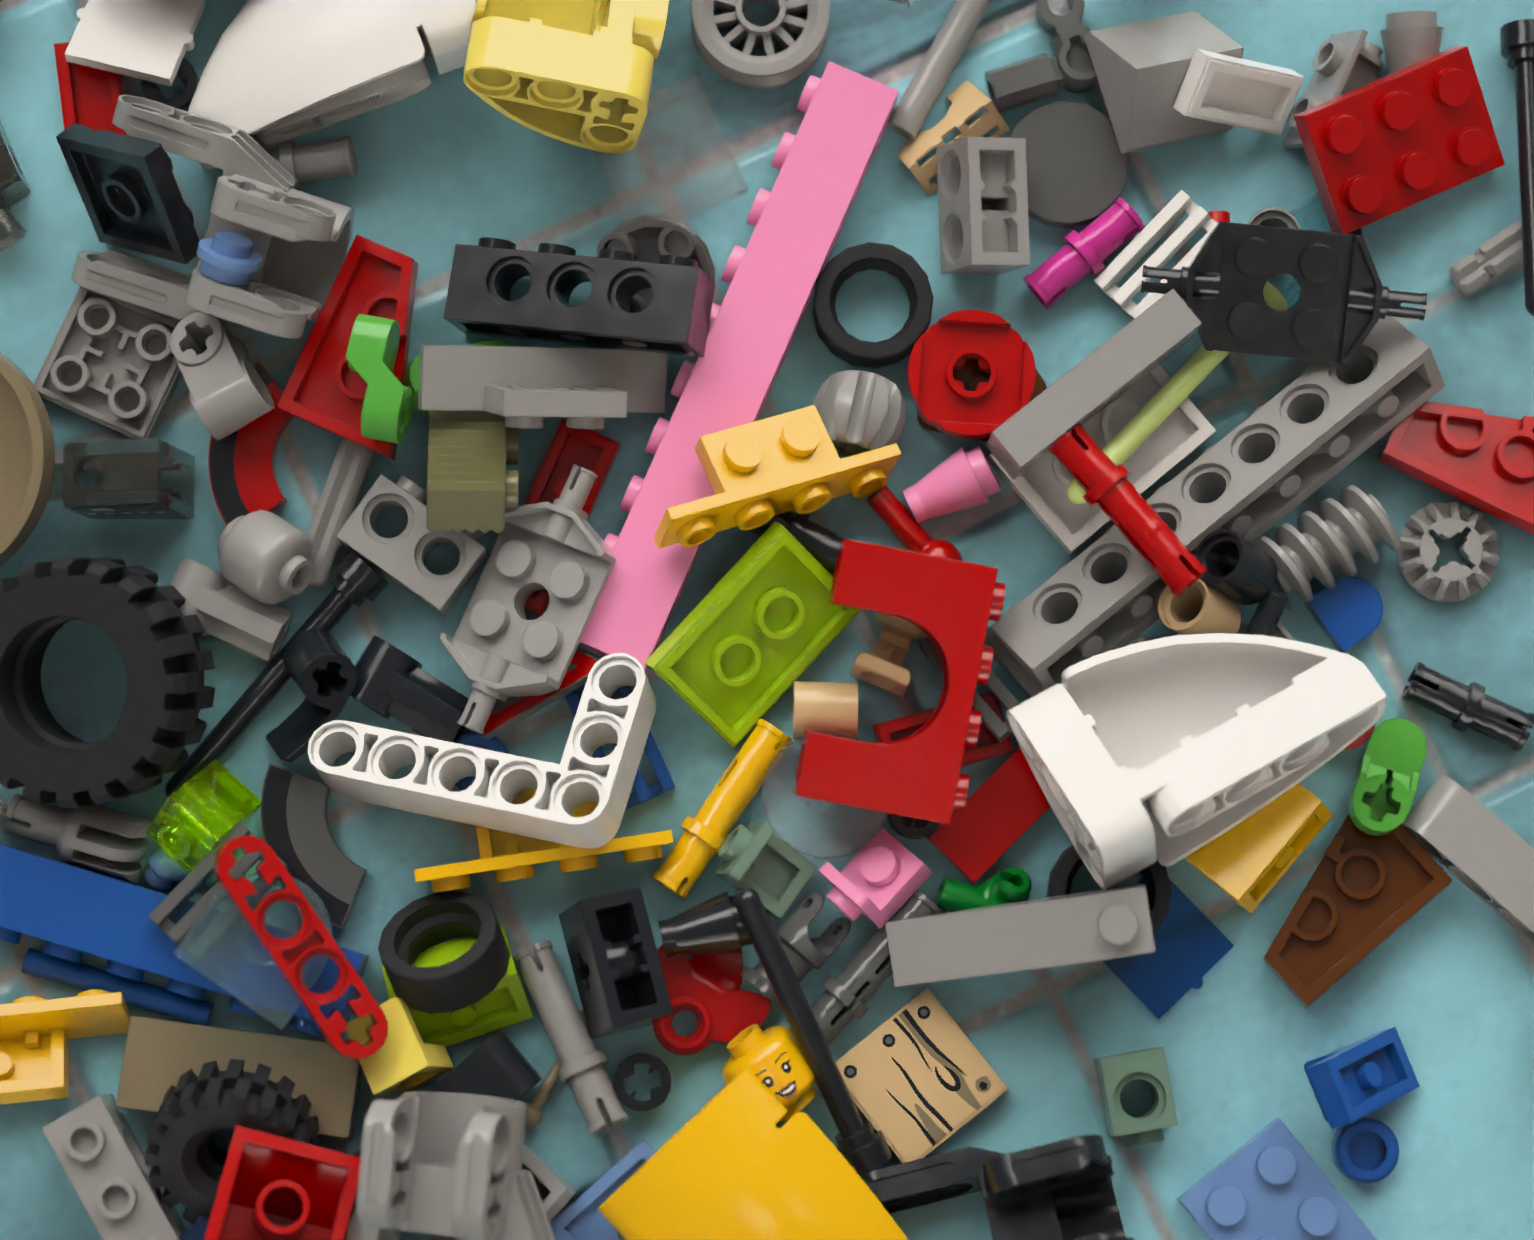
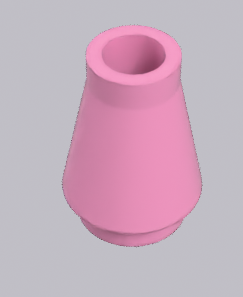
(953, 486)

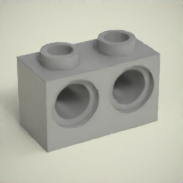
(983, 205)
(405, 555)

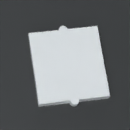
(135, 36)

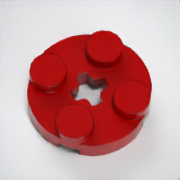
(946, 347)

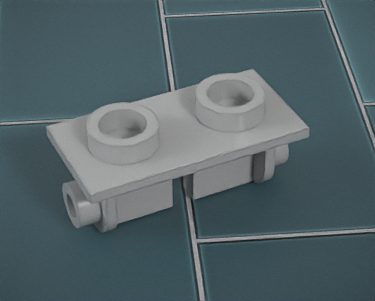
(1339, 66)

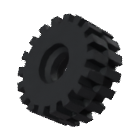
(214, 1101)

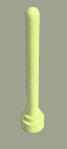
(1167, 400)

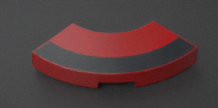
(244, 462)

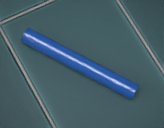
(134, 992)

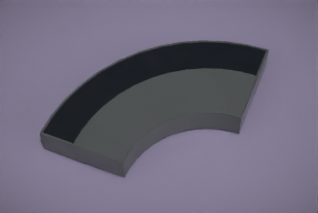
(299, 833)

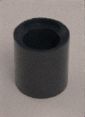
(1236, 567)

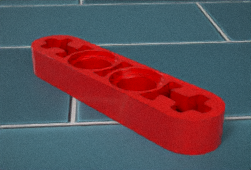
(307, 942)

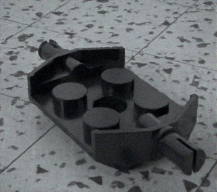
(1336, 302)

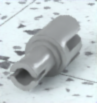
(84, 836)

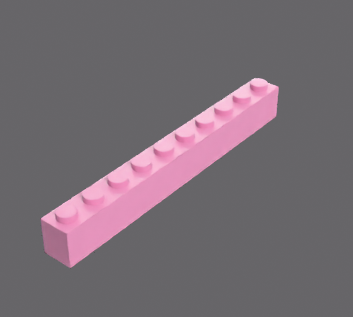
(743, 347)

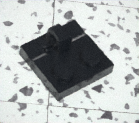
(130, 192)

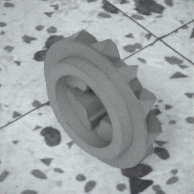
(1419, 551)

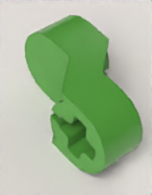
(373, 355)
(1380, 806)

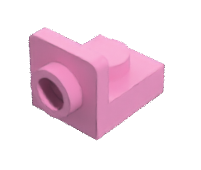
(876, 880)

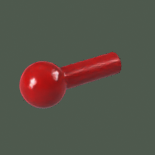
(907, 527)

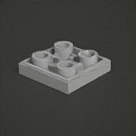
(112, 365)

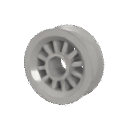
(760, 70)

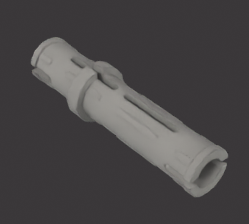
(570, 1038)

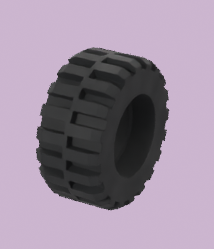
(161, 671)

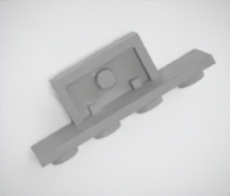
(542, 382)

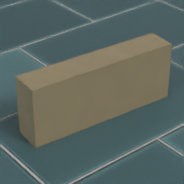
(165, 1049)

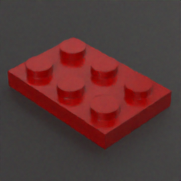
(1399, 140)

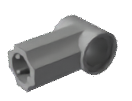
(229, 612)

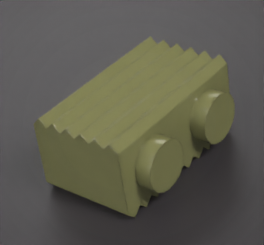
(469, 471)

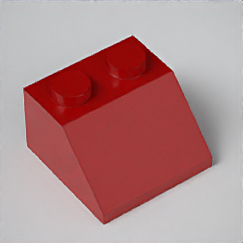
(282, 1190)

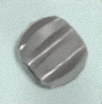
(861, 411)

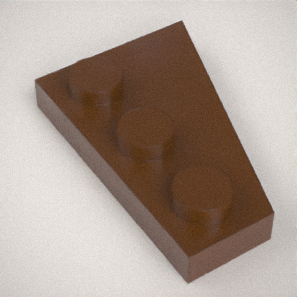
(1351, 906)

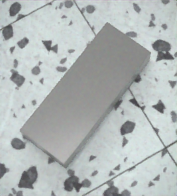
(1093, 383)

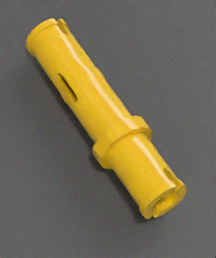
(721, 810)

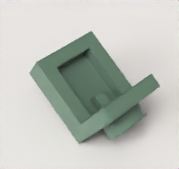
(765, 864)

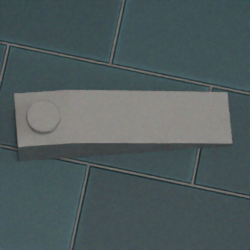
(1021, 935)

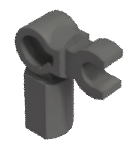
(1040, 75)

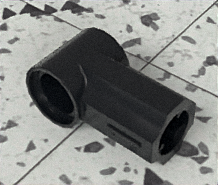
(397, 687)

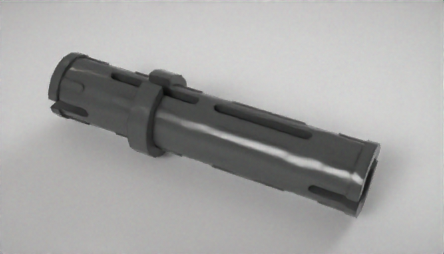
(864, 975)

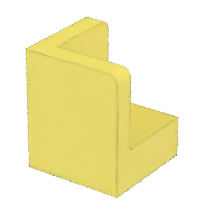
(404, 1059)

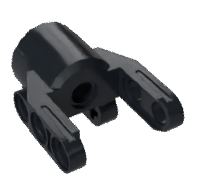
(1028, 1194)

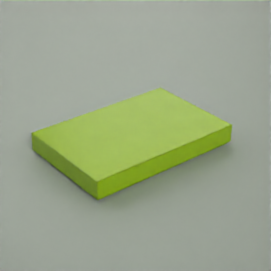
(752, 635)

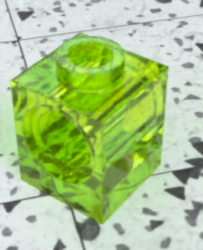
(202, 815)

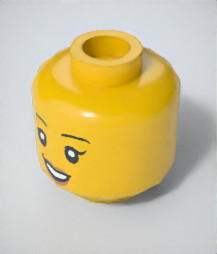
(776, 1061)

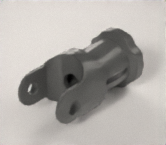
(801, 950)

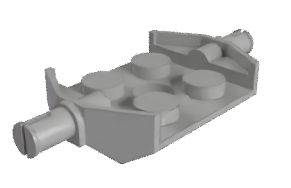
(537, 550)

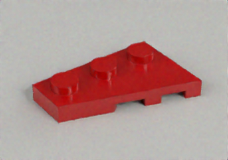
(322, 385)
(1469, 457)

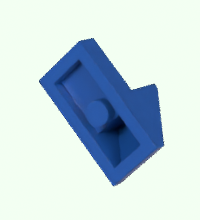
(1361, 1077)

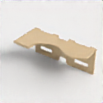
(965, 102)

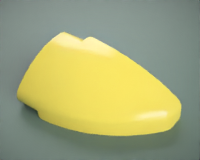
(568, 66)

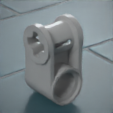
(218, 375)

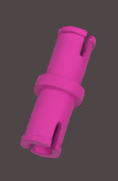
(1084, 253)

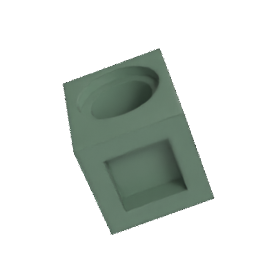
(1114, 1073)

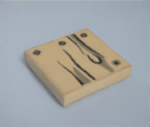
(918, 1078)

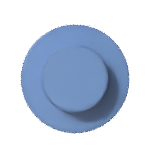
(228, 258)

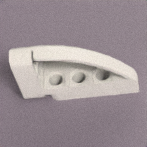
(320, 62)
(1186, 740)

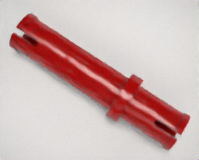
(1128, 510)

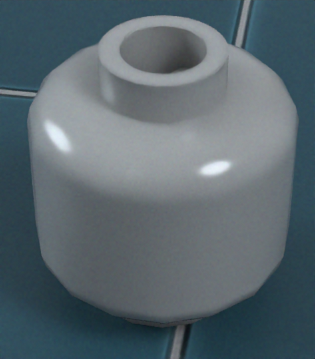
(265, 555)

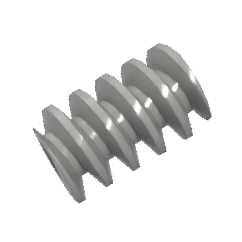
(1328, 542)

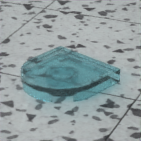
(233, 959)

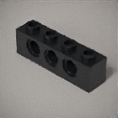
(671, 323)

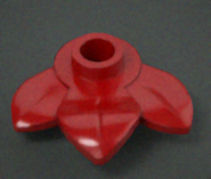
(712, 992)

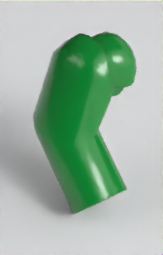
(1003, 888)

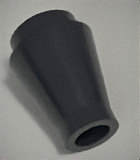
(705, 929)

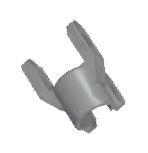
(295, 232)
(446, 1170)

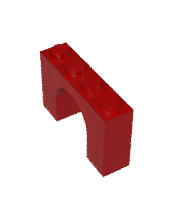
(952, 607)

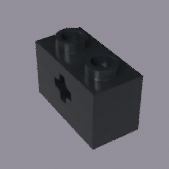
(615, 963)

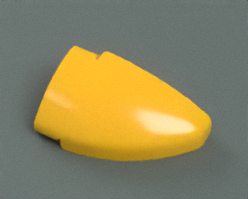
(748, 1180)

